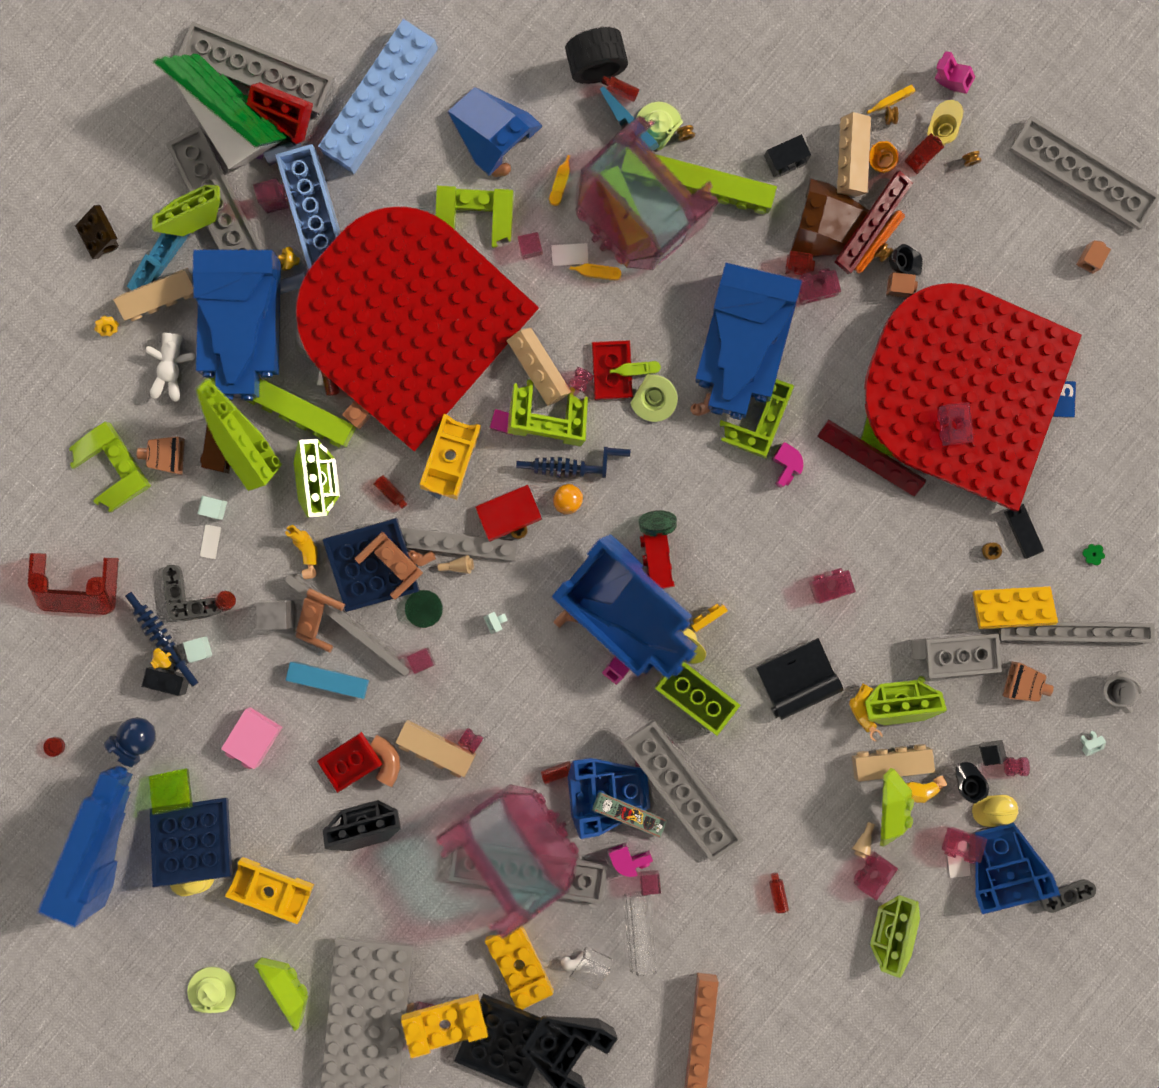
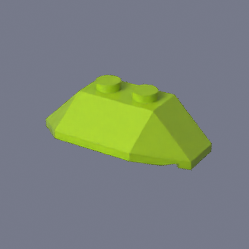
(188, 212)
(315, 478)
(904, 703)
(896, 807)
(895, 934)
(285, 988)

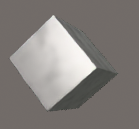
(275, 614)

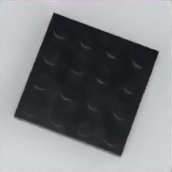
(501, 1052)

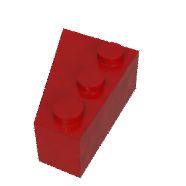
(282, 109)
(657, 559)

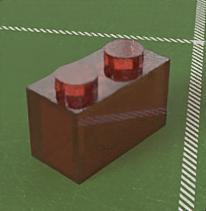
(924, 153)

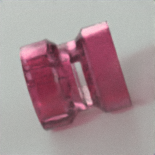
(580, 379)
(466, 738)
(1017, 766)

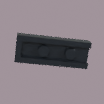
(1024, 532)

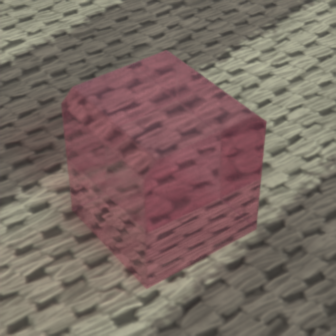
(530, 245)
(421, 660)
(650, 882)

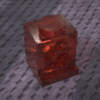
(799, 263)

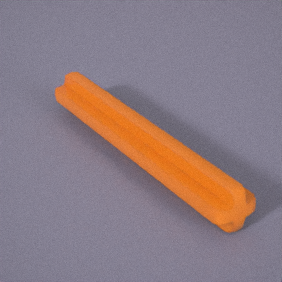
(880, 240)

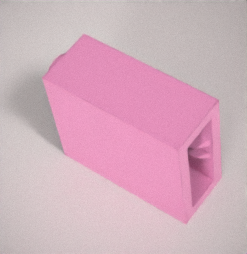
(251, 738)

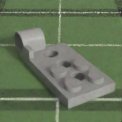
(932, 649)

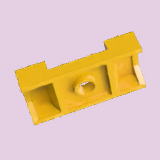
(445, 475)
(289, 894)
(525, 984)
(423, 1027)

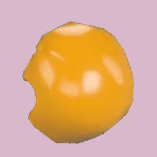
(883, 157)
(567, 499)

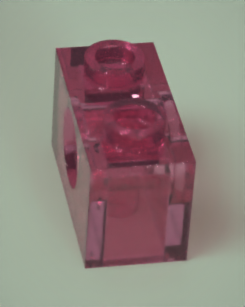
(271, 195)
(829, 283)
(961, 416)
(843, 587)
(976, 844)
(875, 886)

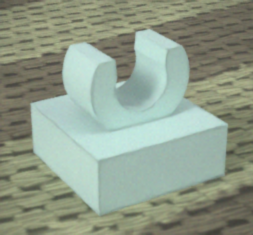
(493, 622)
(1094, 745)

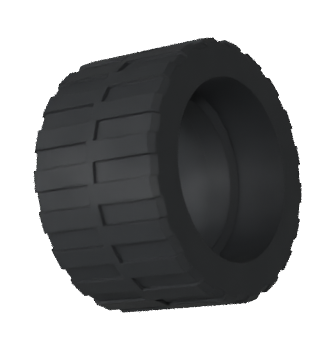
(596, 55)

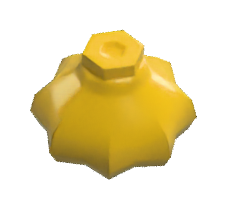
(288, 259)
(106, 326)
(160, 659)

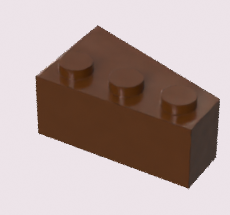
(212, 457)

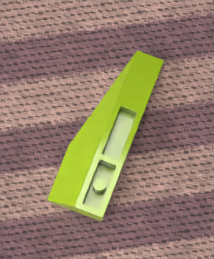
(237, 438)

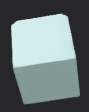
(212, 507)
(197, 649)

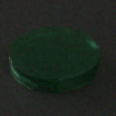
(657, 522)
(424, 608)

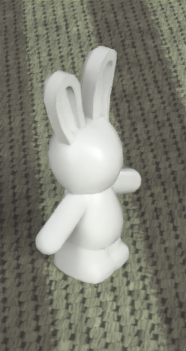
(168, 368)

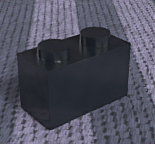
(787, 156)
(165, 681)

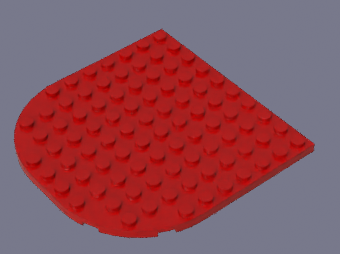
(406, 317)
(975, 350)

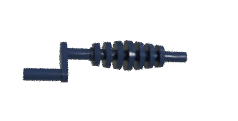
(574, 468)
(159, 635)

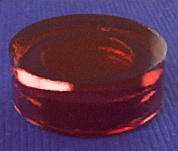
(225, 600)
(54, 746)

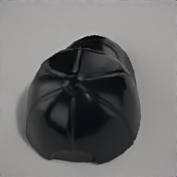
(906, 260)
(971, 782)

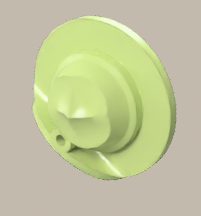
(666, 123)
(655, 399)
(211, 990)

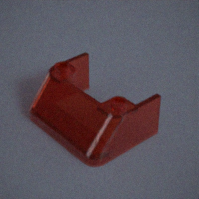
(99, 594)

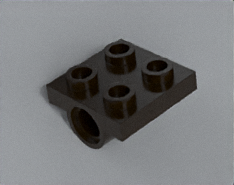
(97, 232)

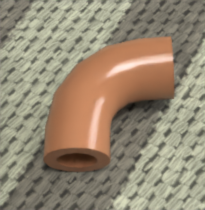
(390, 760)

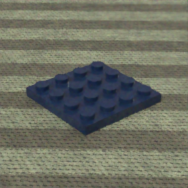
(371, 579)
(191, 844)

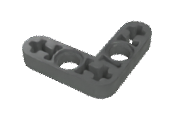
(180, 601)
(1059, 902)

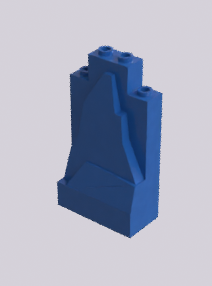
(237, 318)
(746, 338)
(627, 610)
(87, 860)

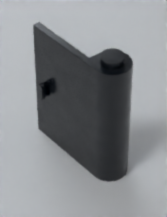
(799, 683)

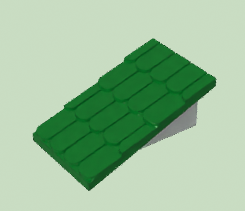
(222, 110)

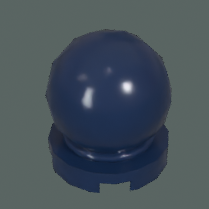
(131, 740)

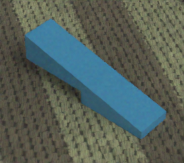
(624, 117)
(158, 259)
(327, 679)

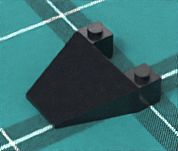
(560, 1042)

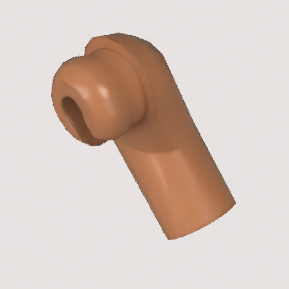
(502, 170)
(701, 408)
(421, 560)
(563, 617)

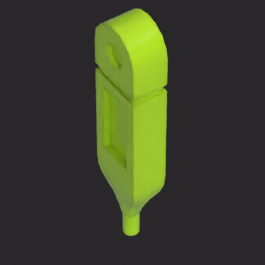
(639, 368)

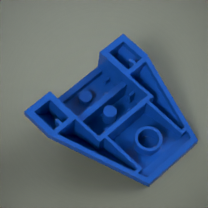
(490, 127)
(617, 780)
(1010, 871)

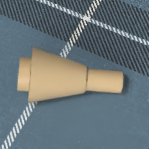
(462, 565)
(863, 845)

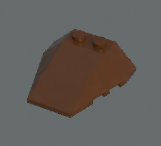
(827, 220)

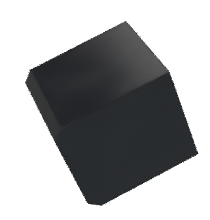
(993, 752)

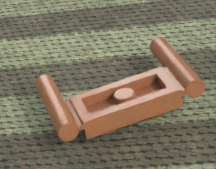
(394, 559)
(311, 617)

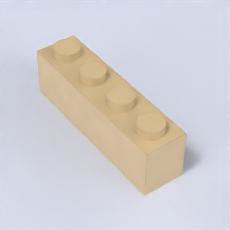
(854, 154)
(155, 294)
(539, 366)
(435, 748)
(905, 762)

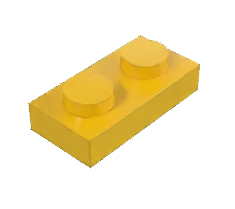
(714, 612)

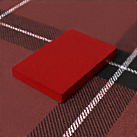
(606, 357)
(508, 513)
(349, 762)

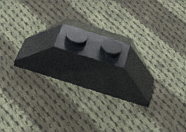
(361, 826)

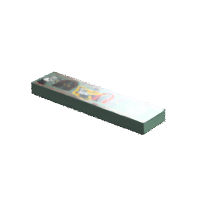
(629, 814)

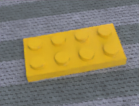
(1014, 607)

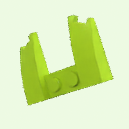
(497, 201)
(523, 422)
(762, 439)
(132, 478)

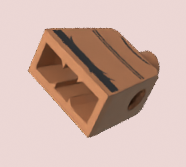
(164, 454)
(1026, 683)

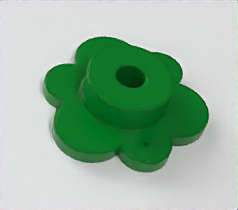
(1098, 554)

